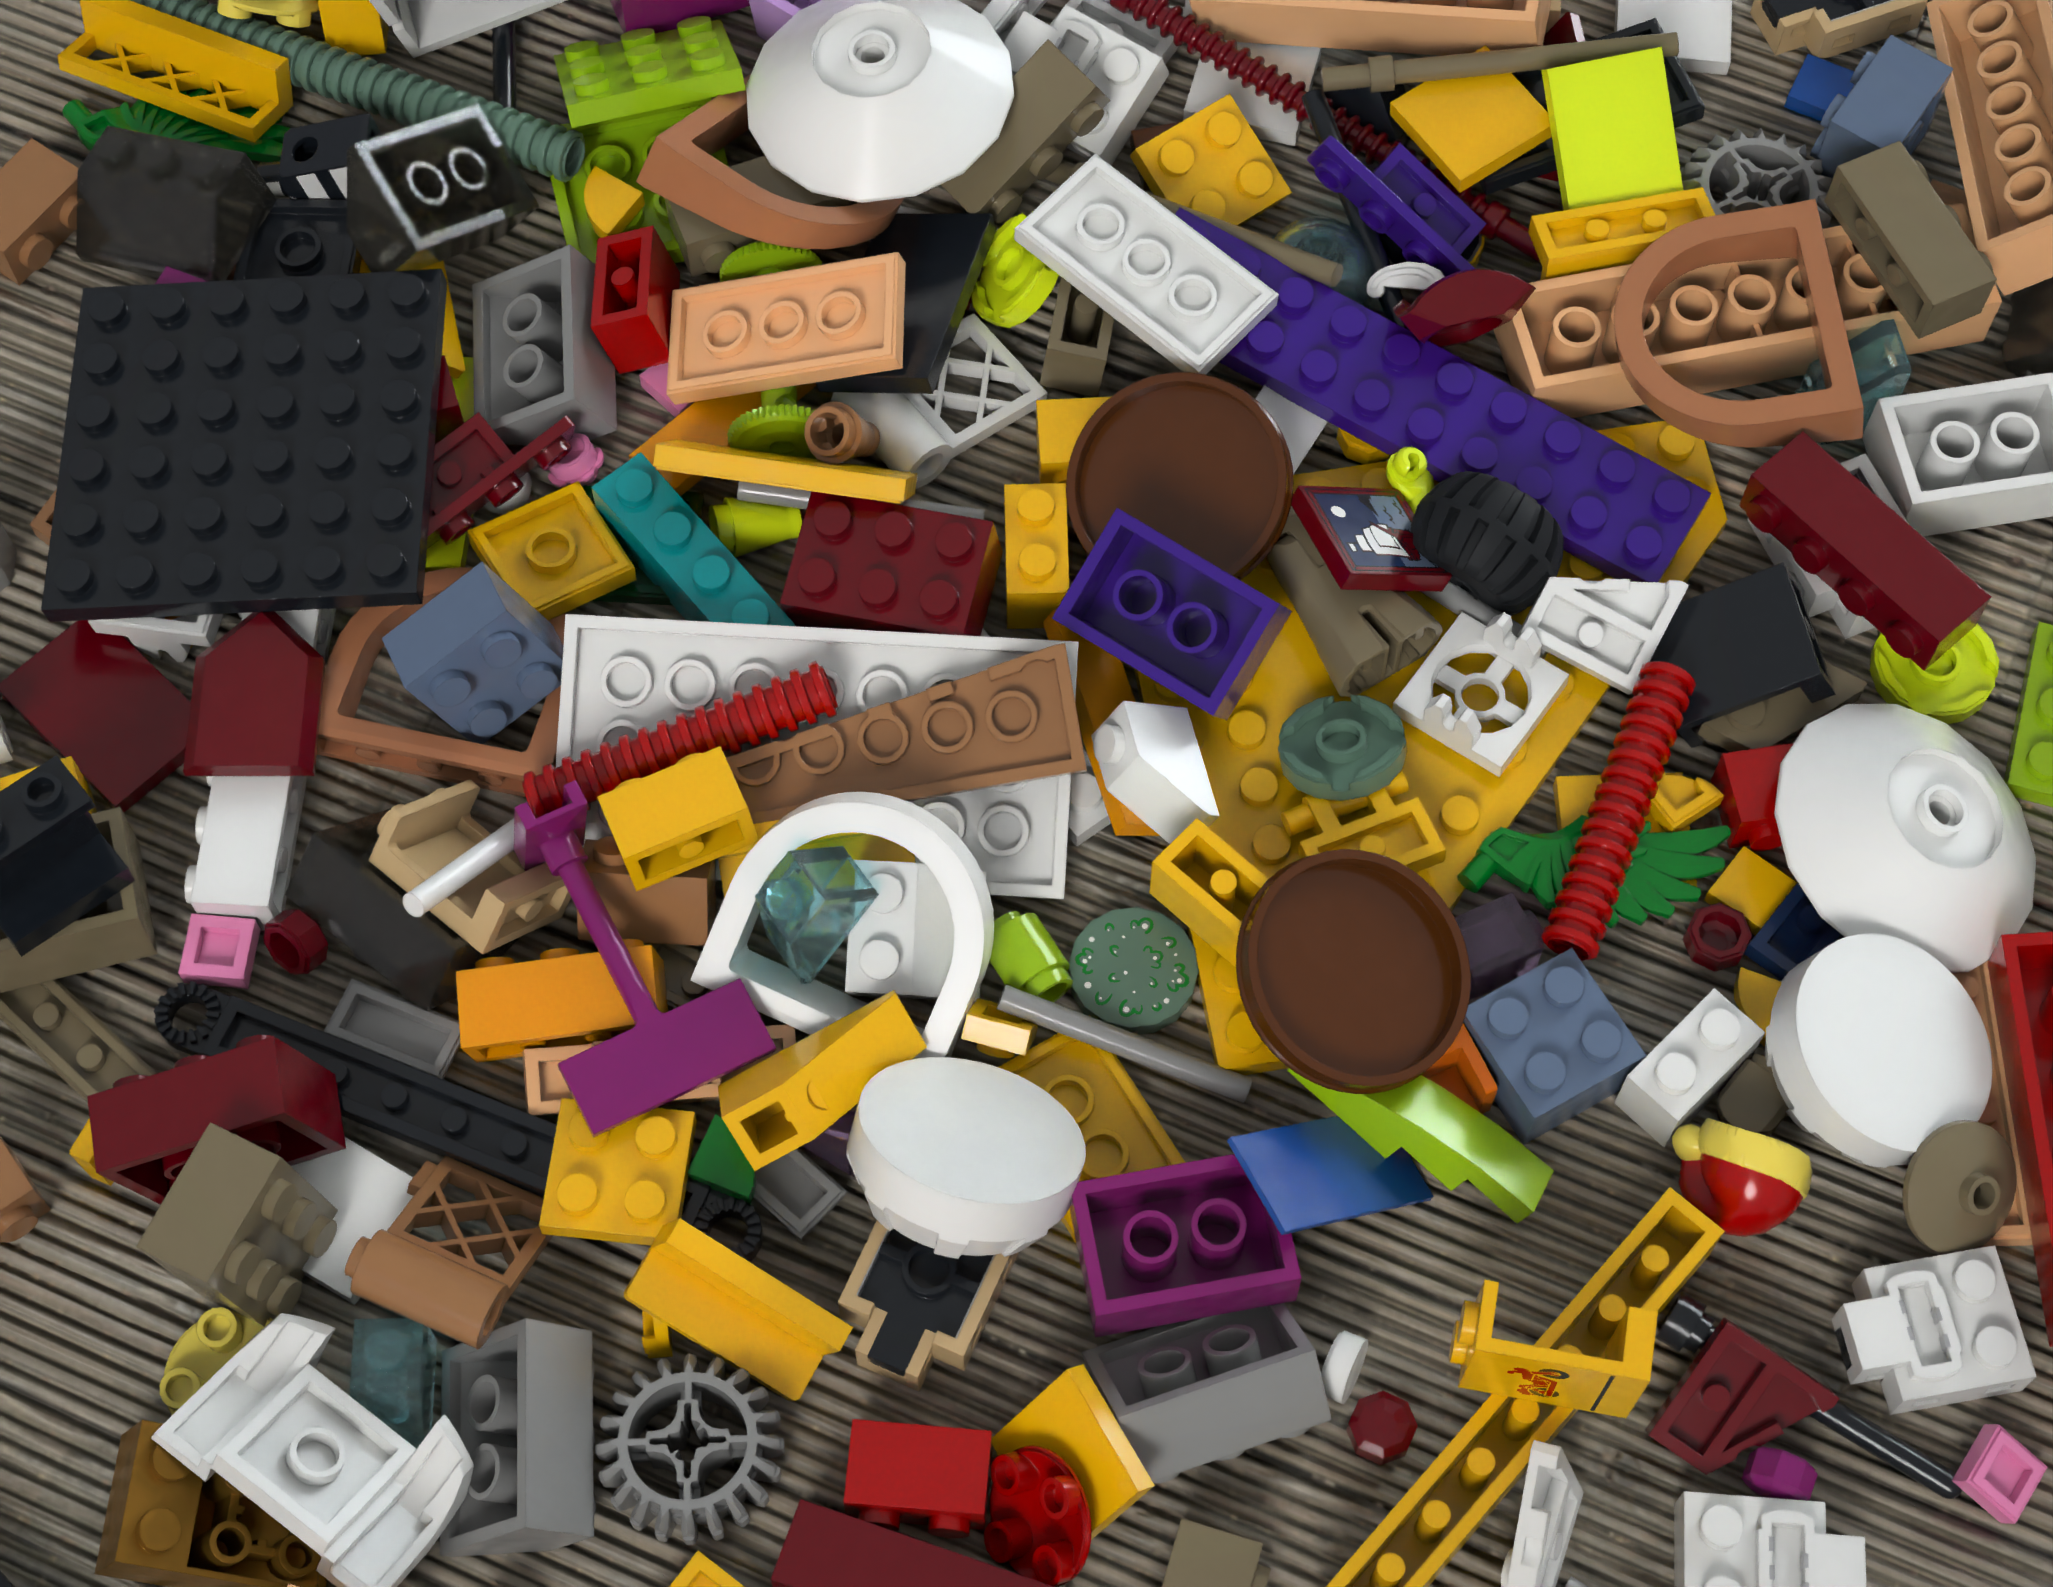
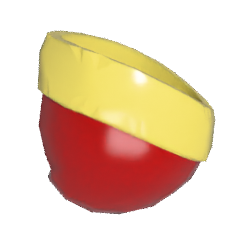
(1740, 1176)

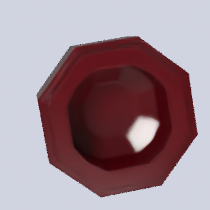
(1717, 937)
(295, 941)
(1381, 1427)

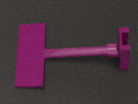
(663, 1051)

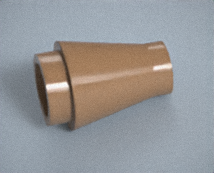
(839, 434)

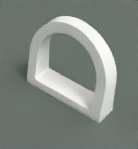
(816, 1005)

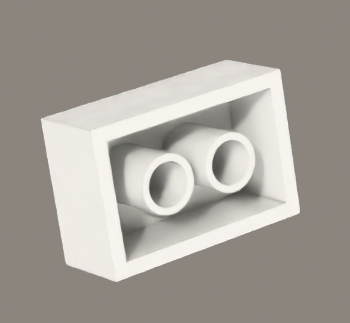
(1967, 453)

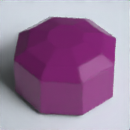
(1779, 1474)

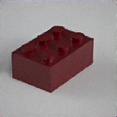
(890, 568)
(257, 1091)

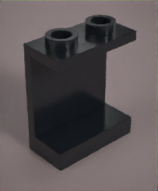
(1744, 647)
(51, 856)

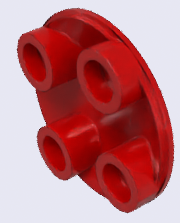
(1038, 1516)

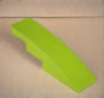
(1445, 1139)

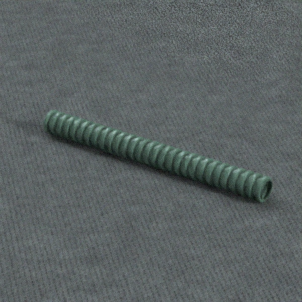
(390, 90)

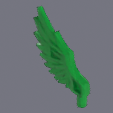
(158, 121)
(1650, 882)

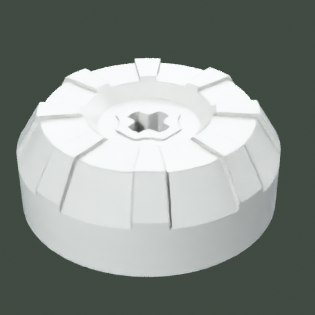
(1877, 1048)
(964, 1156)

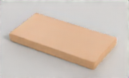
(787, 328)

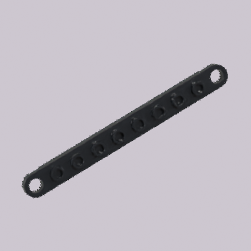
(417, 1104)

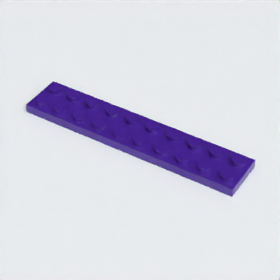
(1406, 393)

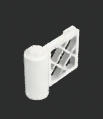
(917, 437)

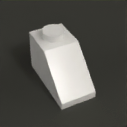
(1155, 766)

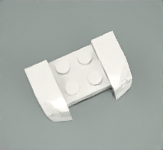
(321, 1457)

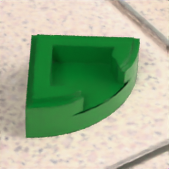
(723, 1163)

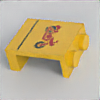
(1552, 1375)

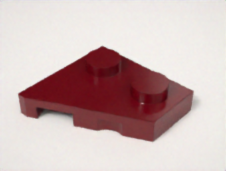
(1734, 1399)

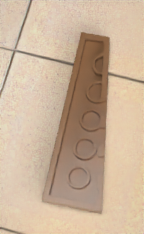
(951, 739)

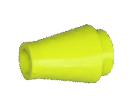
(752, 525)

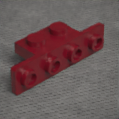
(478, 468)

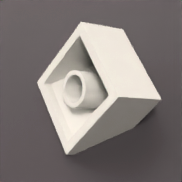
(903, 936)

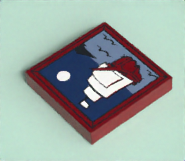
(1366, 538)

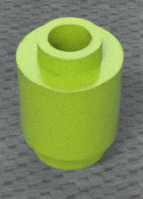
(1029, 957)

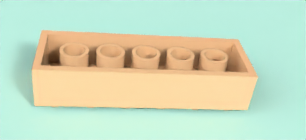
(1380, 25)
(2003, 127)

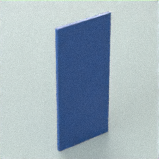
(1324, 1174)

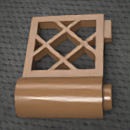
(440, 1280)

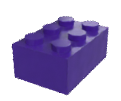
(1171, 614)

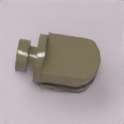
(1752, 1098)

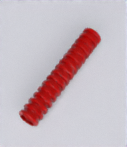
(724, 725)
(1619, 810)

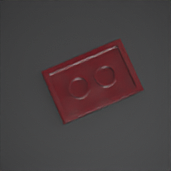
(105, 709)

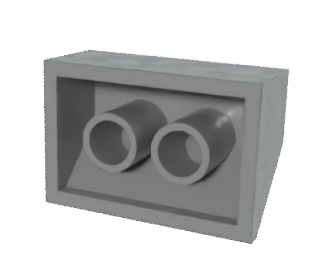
(538, 350)
(1210, 1387)
(531, 1438)

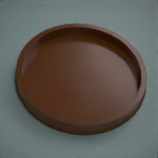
(1187, 462)
(1353, 971)

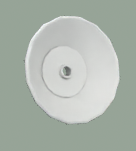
(879, 96)
(1905, 833)

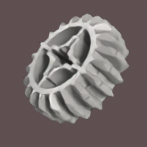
(1757, 174)
(664, 1448)

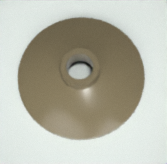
(1959, 1187)

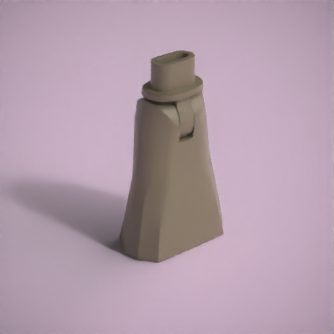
(1355, 632)

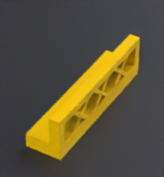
(188, 58)

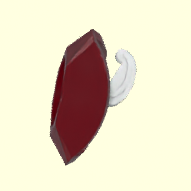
(1453, 306)

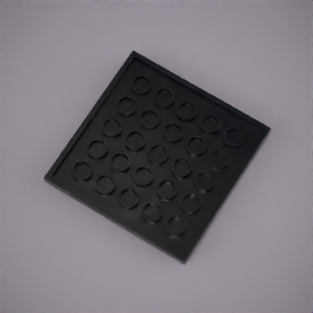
(248, 447)

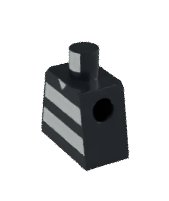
(316, 158)

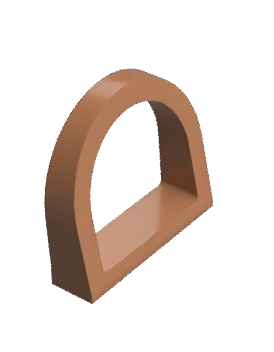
(688, 175)
(1742, 236)
(412, 750)

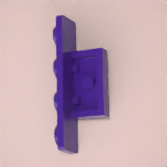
(1403, 203)

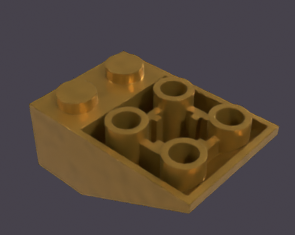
(189, 1532)

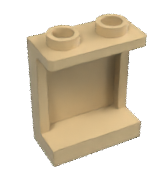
(491, 907)

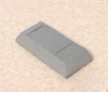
(396, 1028)
(797, 1192)

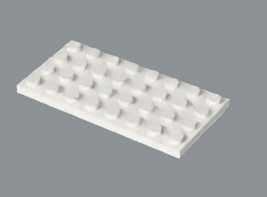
(648, 670)

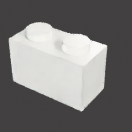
(1688, 1067)

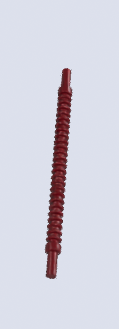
(1282, 90)

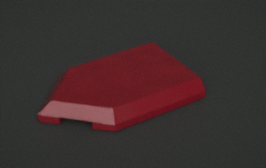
(255, 703)

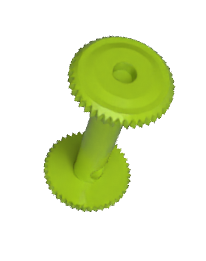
(779, 421)

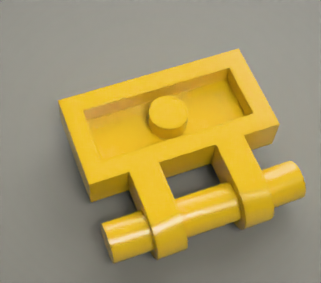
(1390, 829)

